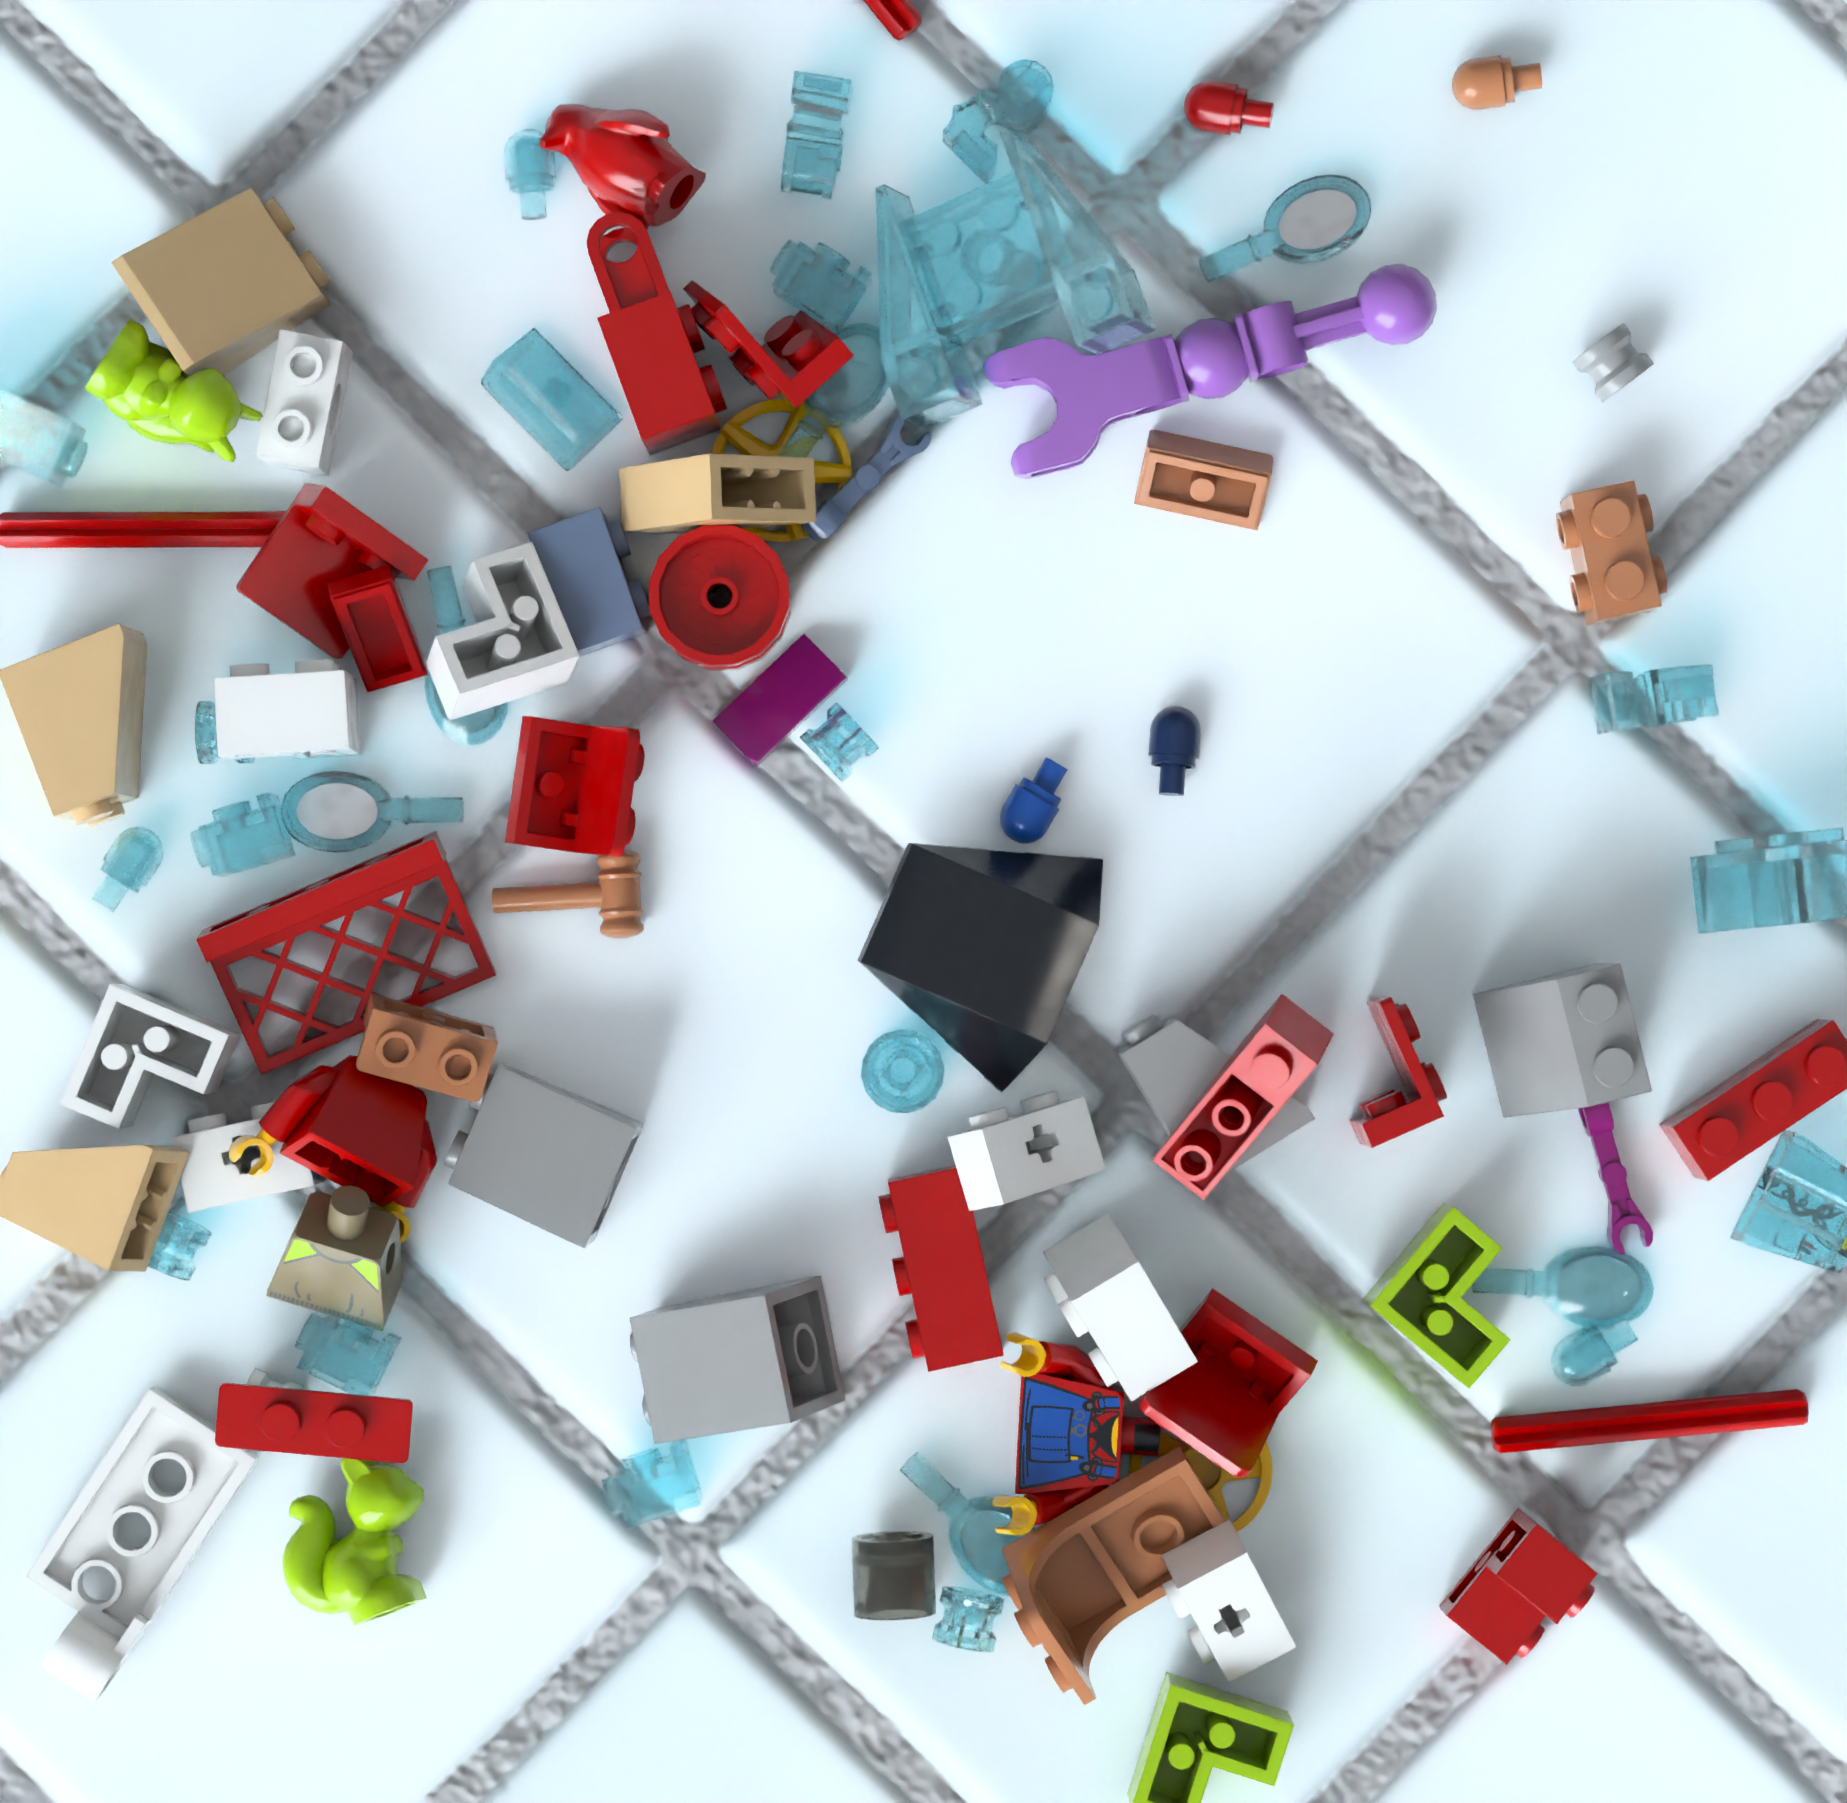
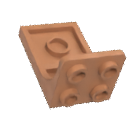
(1103, 1562)

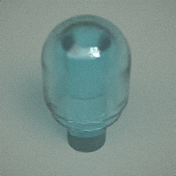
(529, 172)
(129, 865)
(1590, 1352)

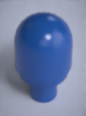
(1033, 804)

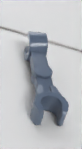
(890, 451)

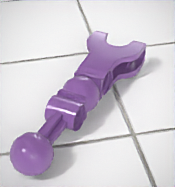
(1204, 360)

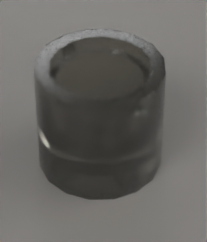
(893, 1575)

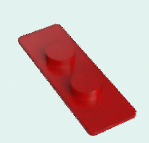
(313, 1423)

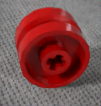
(729, 635)

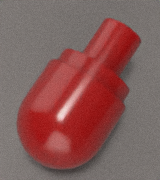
(1224, 108)

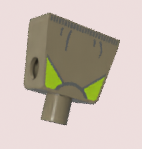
(342, 1259)

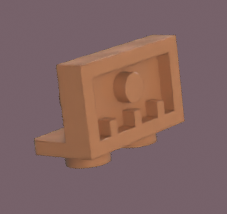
(426, 1048)

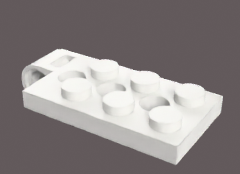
(107, 1630)

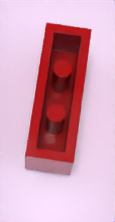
(1760, 1100)
(941, 1269)

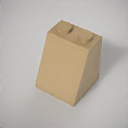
(224, 283)
(84, 721)

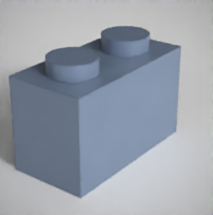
(590, 581)

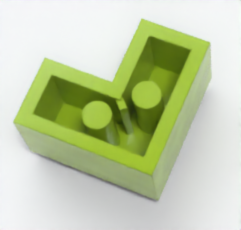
(1425, 1289)
(1205, 1729)

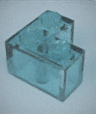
(1787, 884)

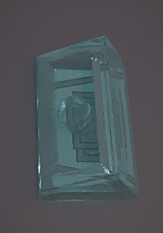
(550, 399)

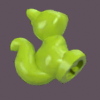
(157, 400)
(361, 1568)

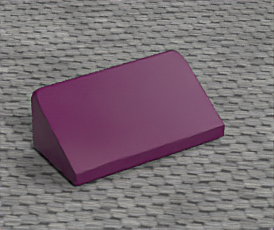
(780, 700)

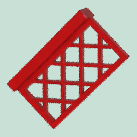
(322, 903)

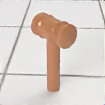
(615, 893)

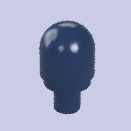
(1174, 747)

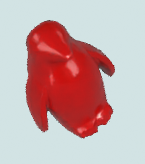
(624, 160)

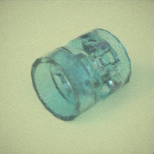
(902, 1071)

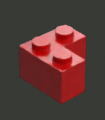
(1516, 1585)

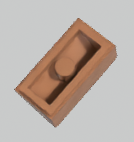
(1204, 479)

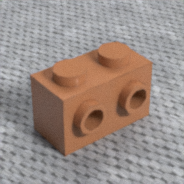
(1611, 553)

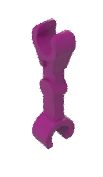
(1621, 1208)

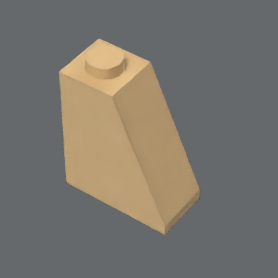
(717, 491)
(94, 1199)

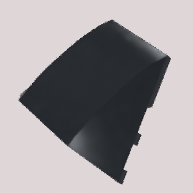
(986, 946)

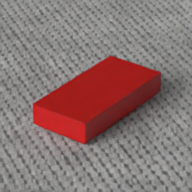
(377, 628)

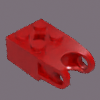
(652, 341)

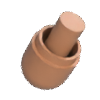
(1492, 81)

